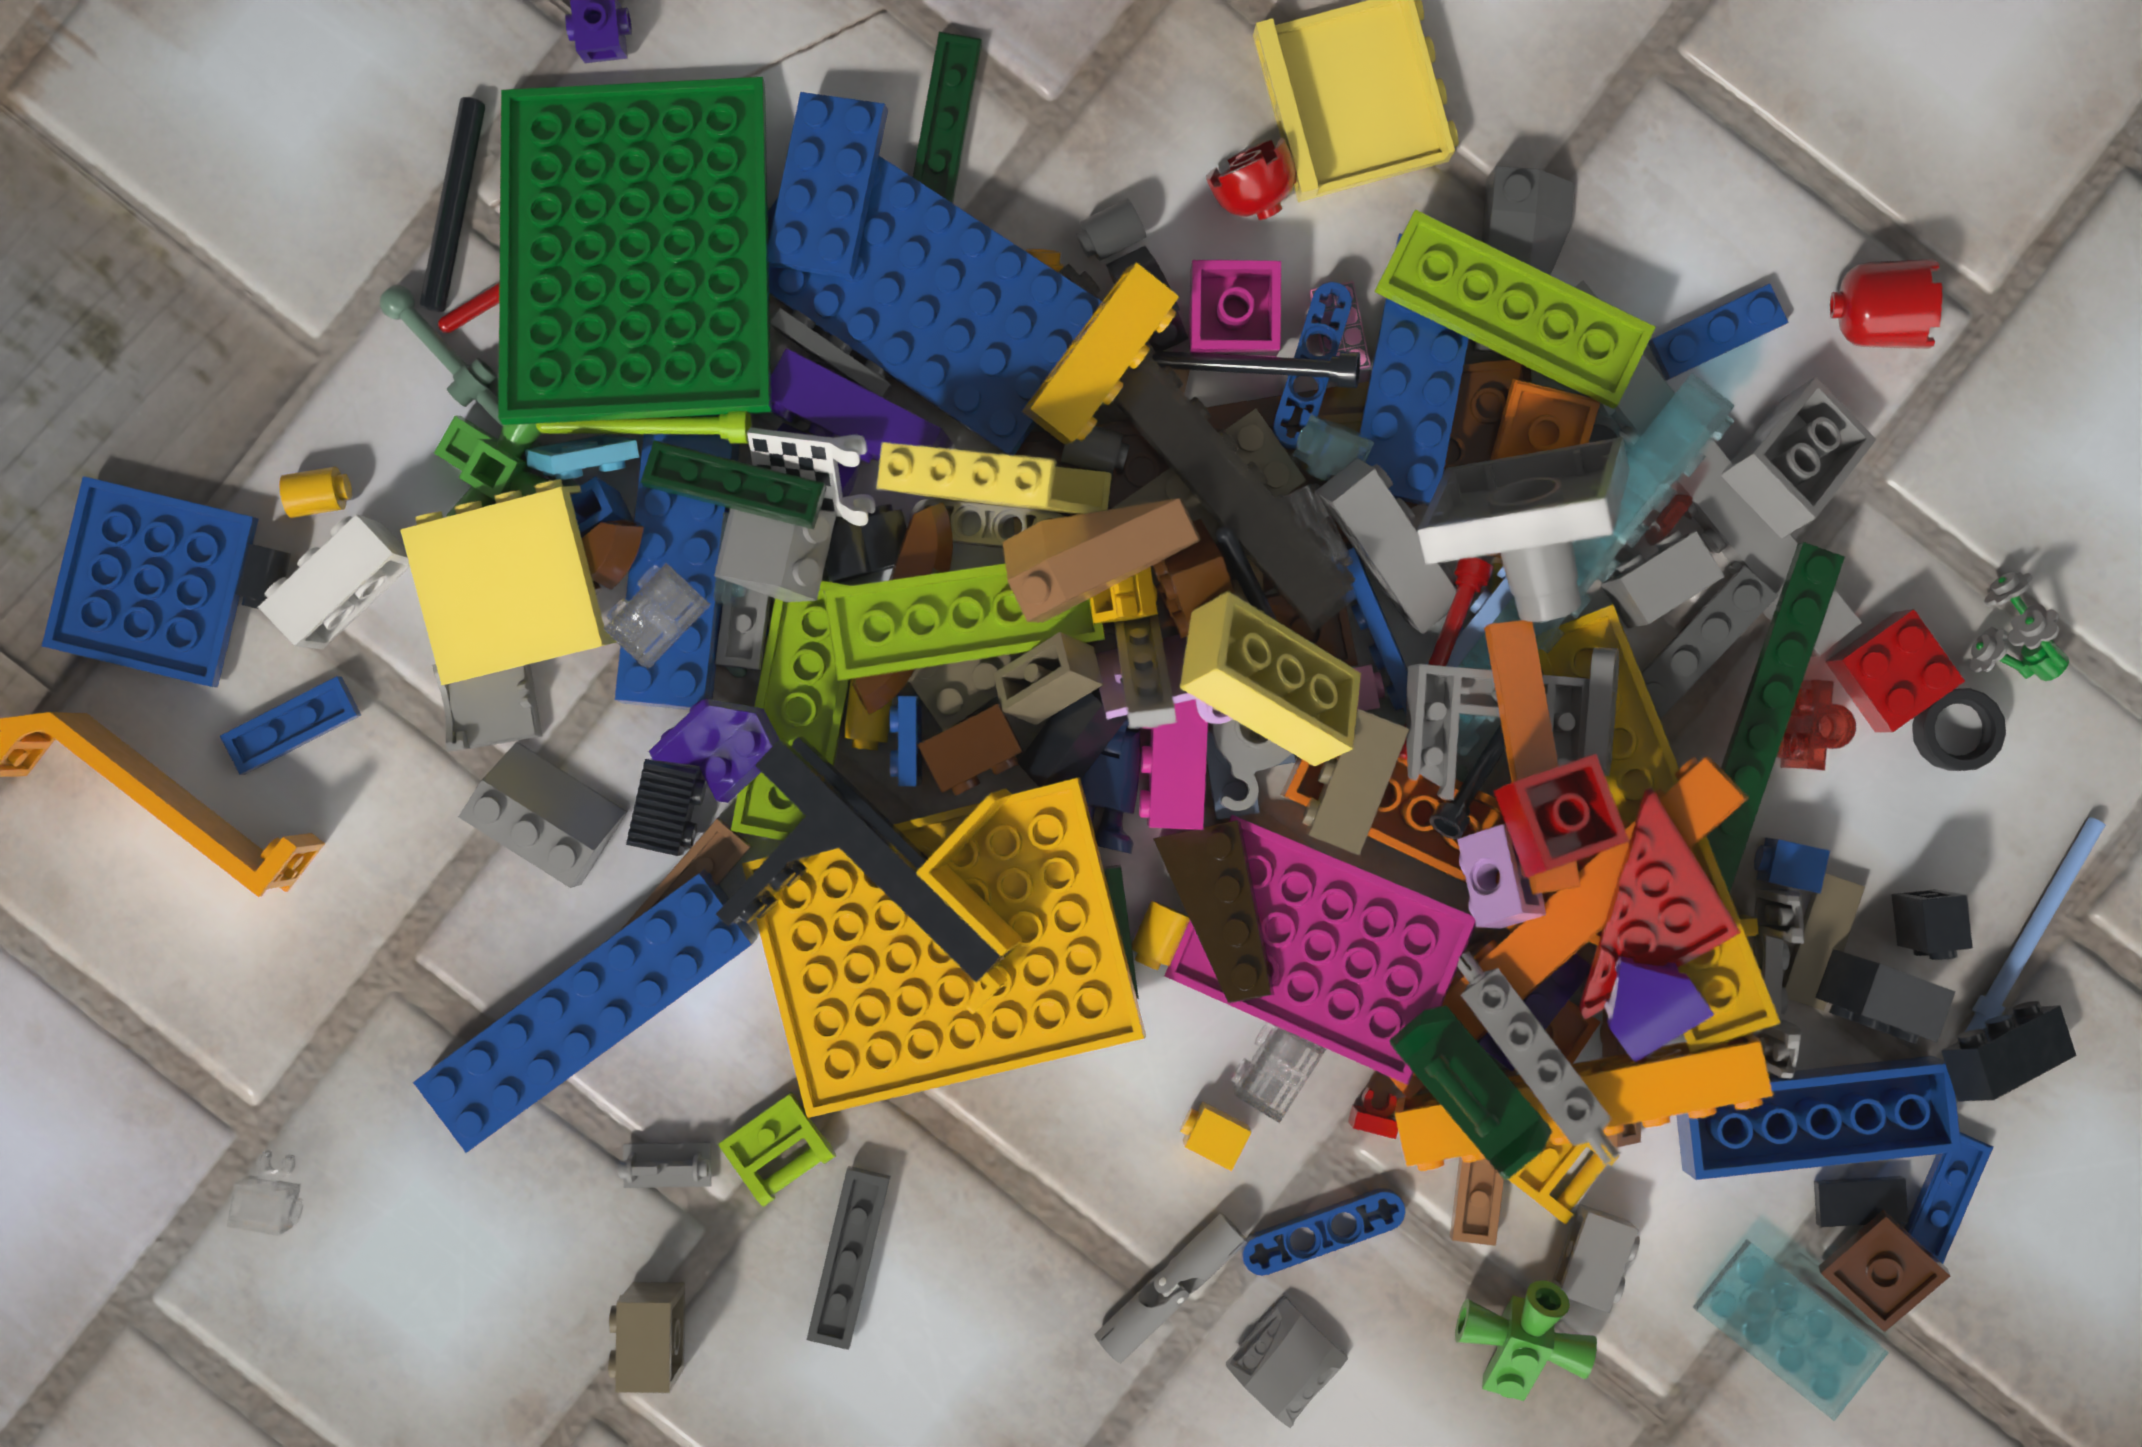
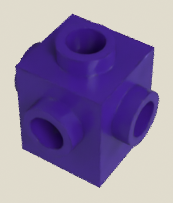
(599, 29)

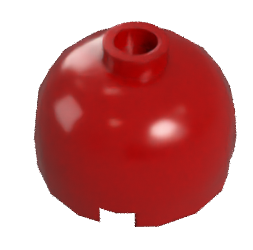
(1255, 180)

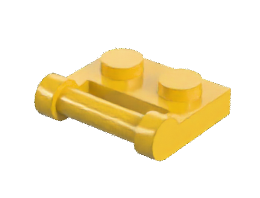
(1549, 1167)

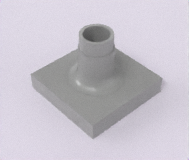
(1530, 515)

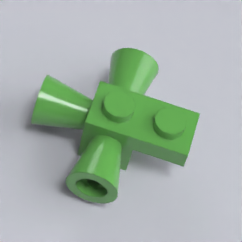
(489, 463)
(1525, 1339)

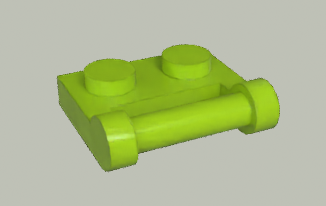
(767, 1138)

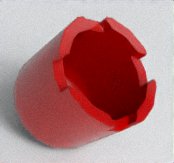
(1889, 304)

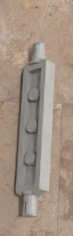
(1536, 1058)

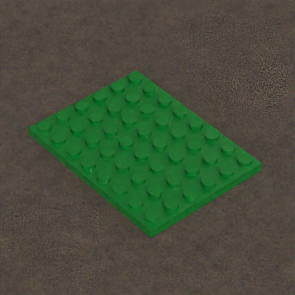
(633, 251)

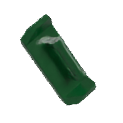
(1472, 1090)

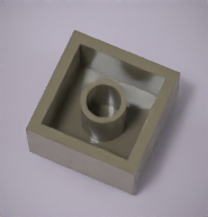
(648, 1337)

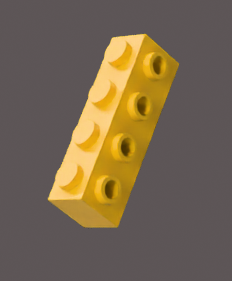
(1101, 354)

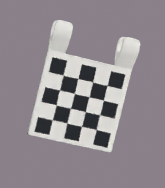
(815, 460)

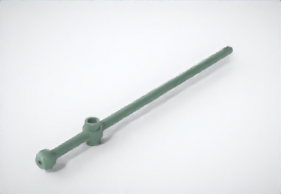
(469, 380)

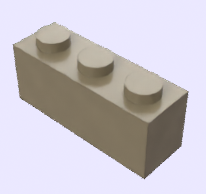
(1355, 784)

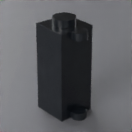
(1070, 741)

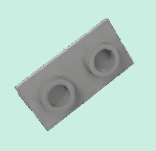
(666, 1165)

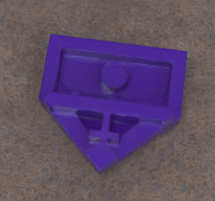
(1652, 1006)

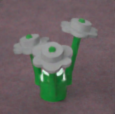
(2032, 628)

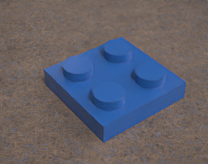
(907, 760)

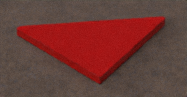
(1658, 908)

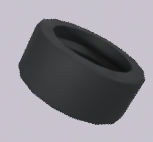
(1992, 731)

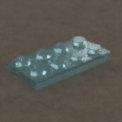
(1790, 1329)

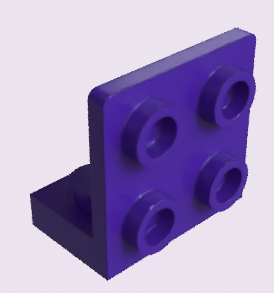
(722, 741)

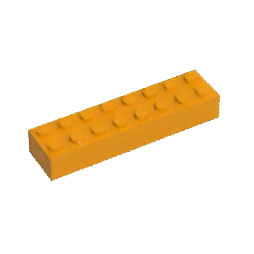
(1630, 1092)

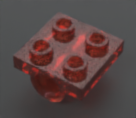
(1803, 743)

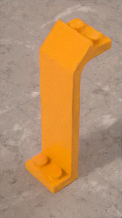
(279, 865)

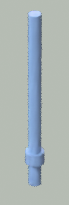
(1991, 1004)

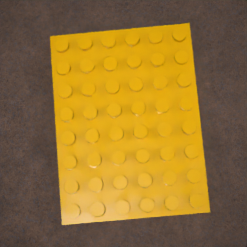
(885, 1009)

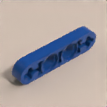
(1315, 312)
(1325, 1239)

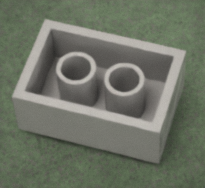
(1798, 457)

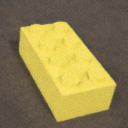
(1271, 679)

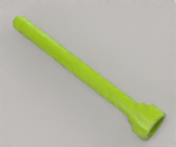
(729, 426)

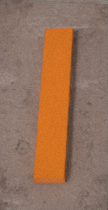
(1525, 721)

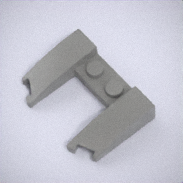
(1442, 693)
(1778, 920)

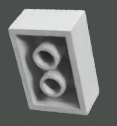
(335, 582)

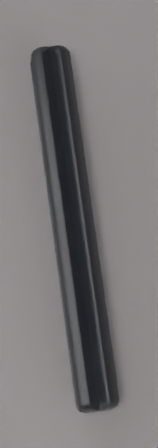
(452, 204)

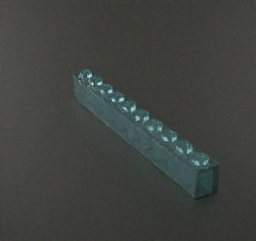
(1654, 462)

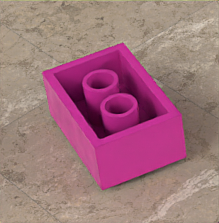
(1176, 771)

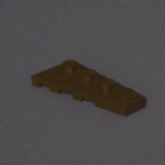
(1219, 897)

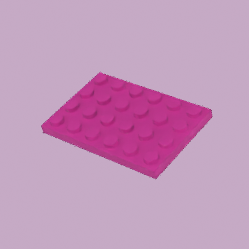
(1342, 951)

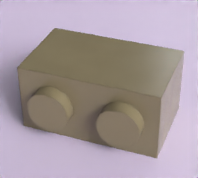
(1048, 678)

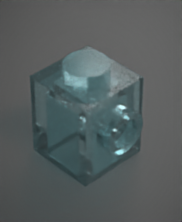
(1330, 447)

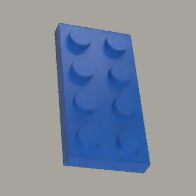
(827, 185)

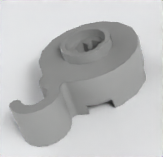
(1245, 758)

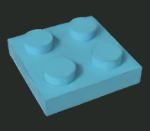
(570, 457)

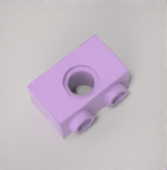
(1512, 899)

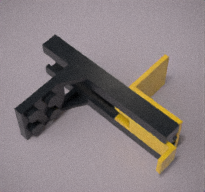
(920, 886)

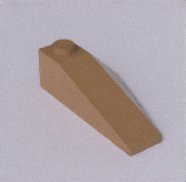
(1084, 554)

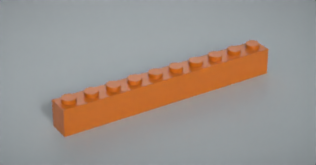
(1576, 915)

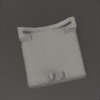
(490, 709)

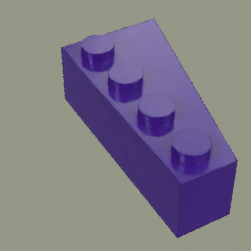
(842, 408)

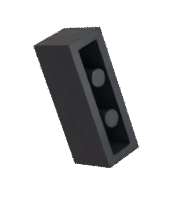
(2008, 1052)

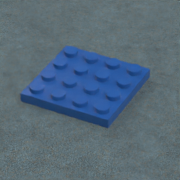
(149, 582)

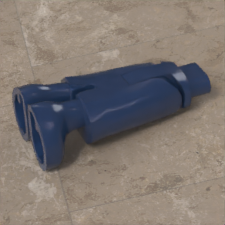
(1114, 787)

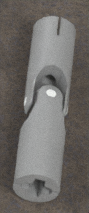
(1176, 1282)

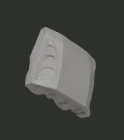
(1285, 1362)

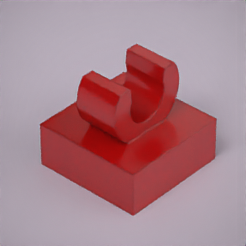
(1372, 1119)

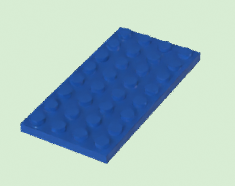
(945, 308)

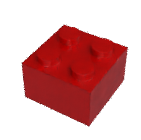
(1895, 671)
(1561, 815)

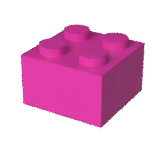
(1235, 307)

